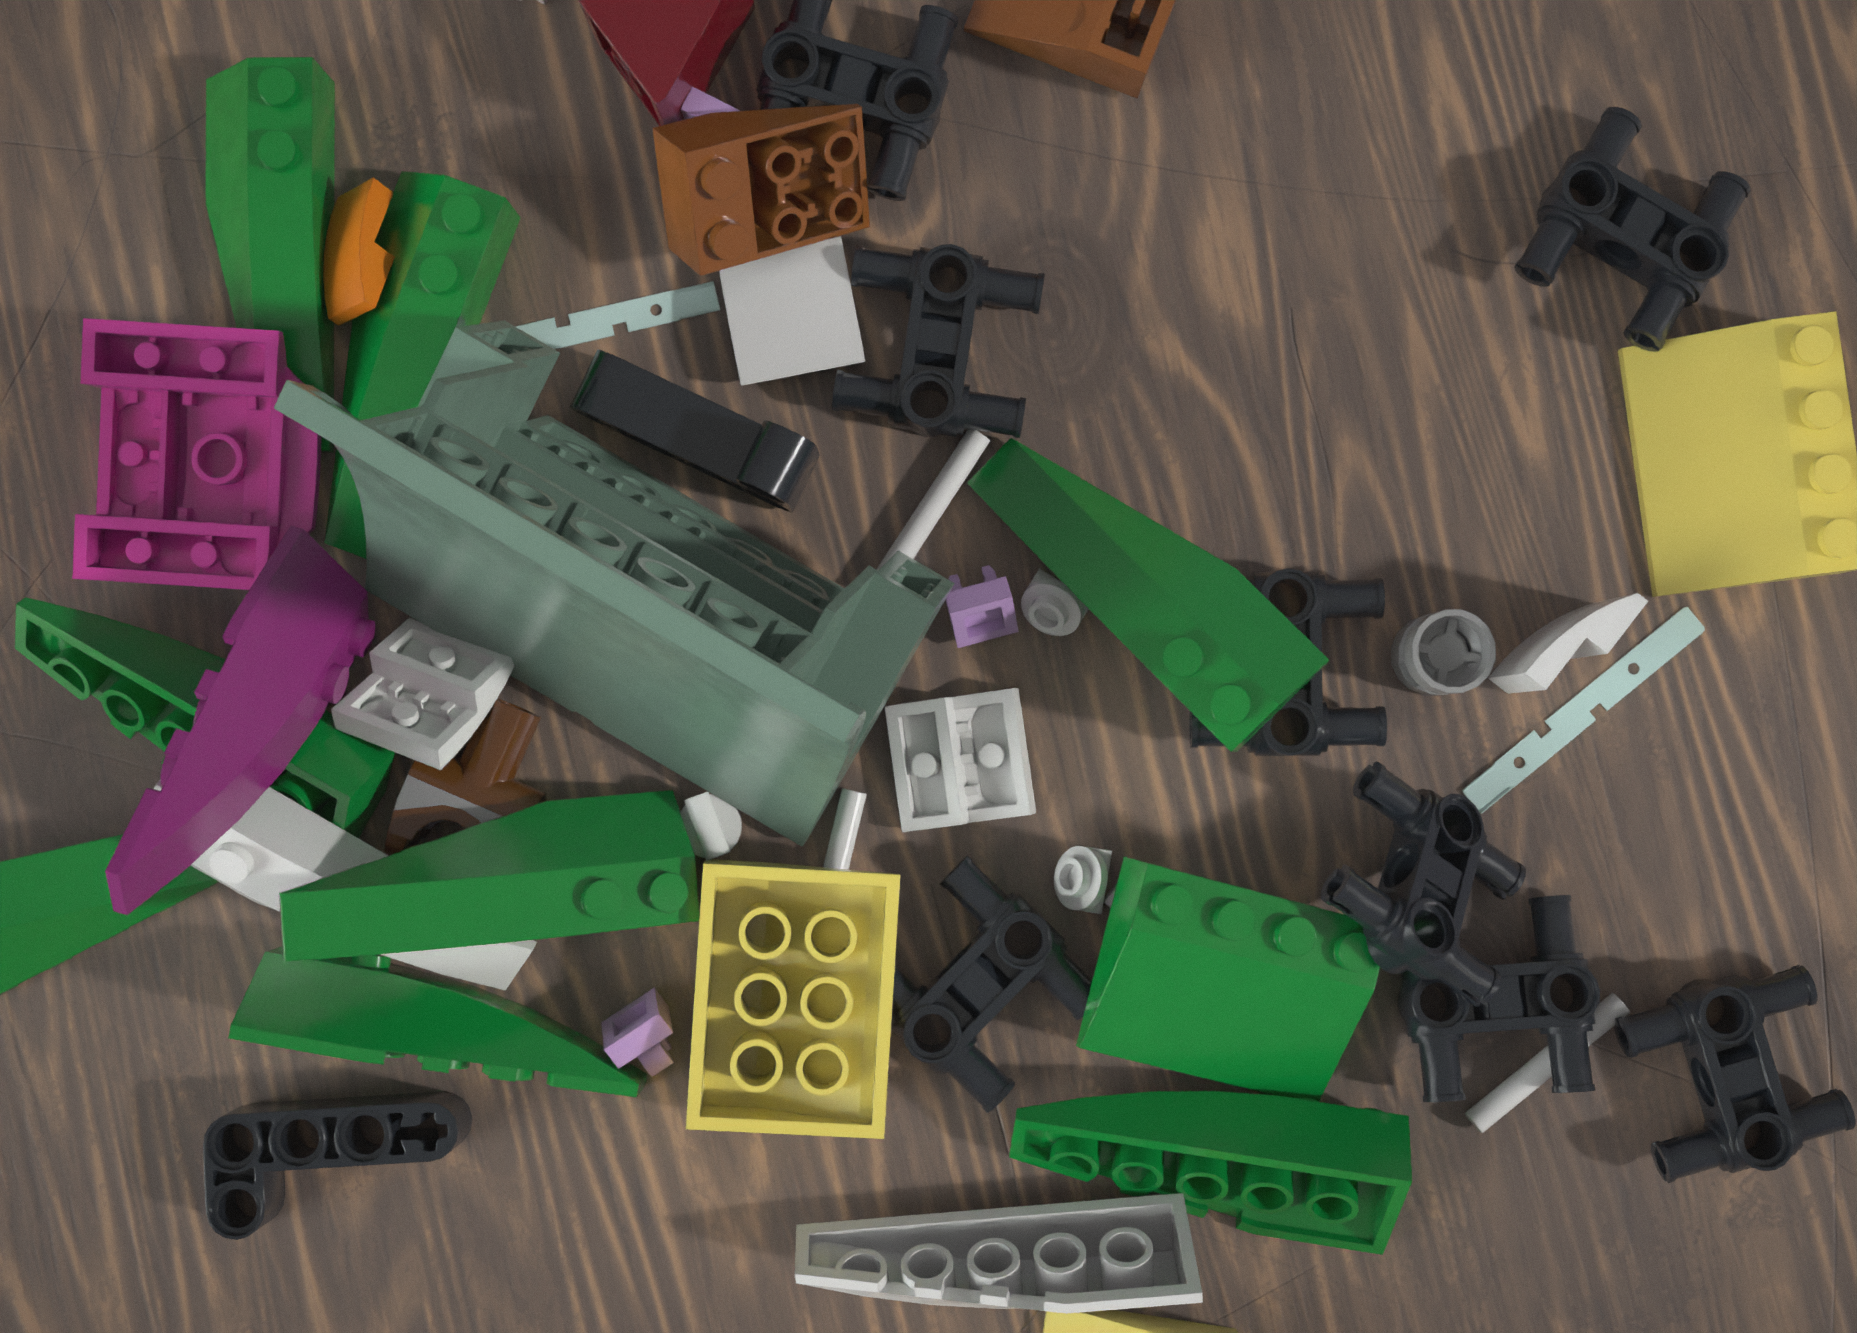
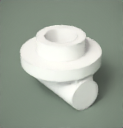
(1052, 605)
(711, 825)
(1082, 878)

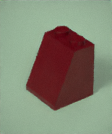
(667, 45)

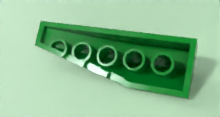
(274, 202)
(444, 269)
(1159, 594)
(150, 689)
(506, 880)
(63, 905)
(385, 1010)
(1265, 1159)

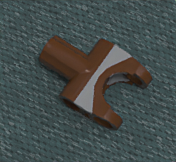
(469, 786)

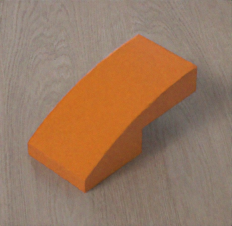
(353, 262)

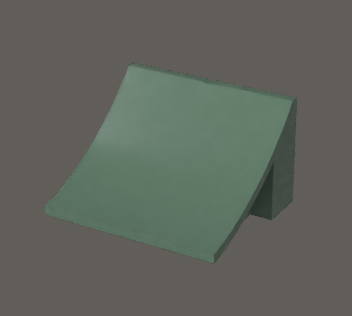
(621, 585)

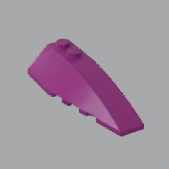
(284, 668)

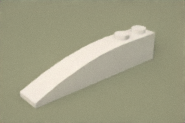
(288, 845)
(1012, 1257)

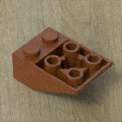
(1089, 38)
(760, 182)

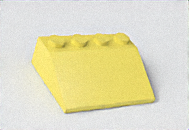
(1743, 454)
(793, 1000)

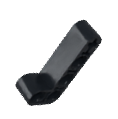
(747, 455)
(339, 1145)

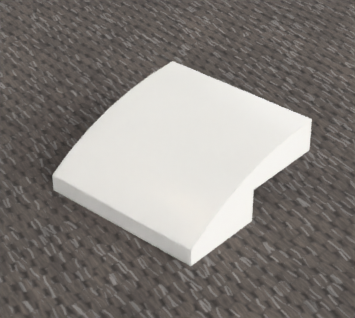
(792, 313)
(1577, 634)
(423, 694)
(960, 760)

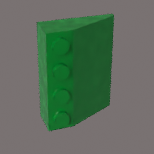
(1226, 982)

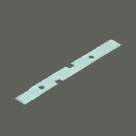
(598, 322)
(1576, 715)

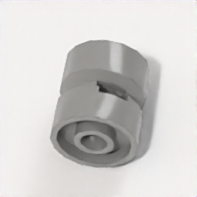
(1443, 653)

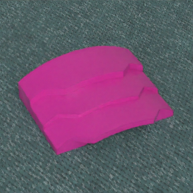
(192, 455)

